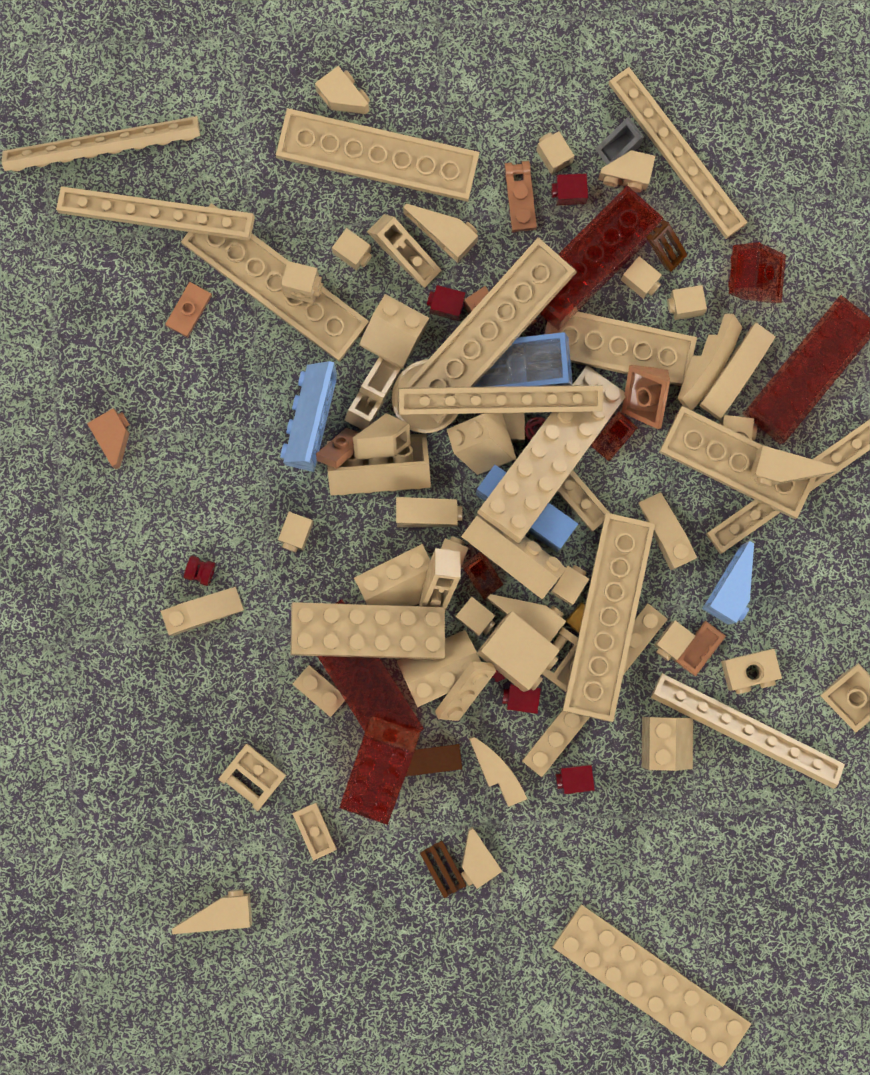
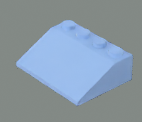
(310, 415)

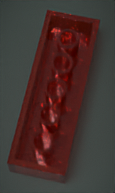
(601, 252)
(810, 370)
(370, 690)

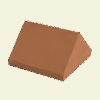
(646, 394)

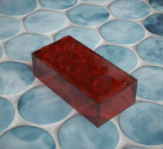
(379, 770)

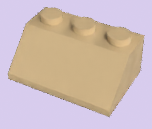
(397, 580)
(436, 677)

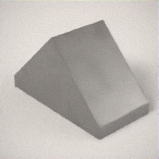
(620, 141)

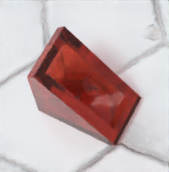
(614, 436)
(482, 575)

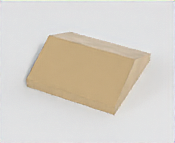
(851, 697)

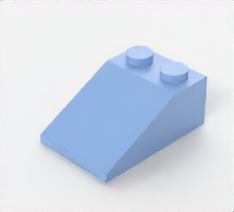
(733, 590)

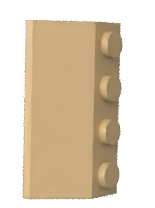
(399, 472)
(521, 560)

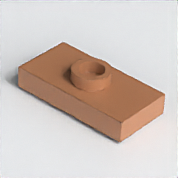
(188, 309)
(338, 449)
(701, 648)

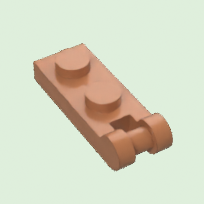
(520, 197)

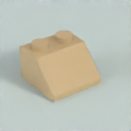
(394, 331)
(482, 442)

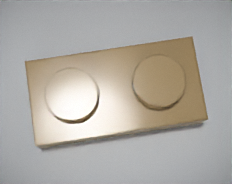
(319, 690)
(314, 831)

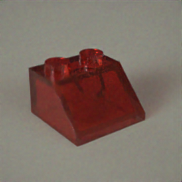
(757, 273)

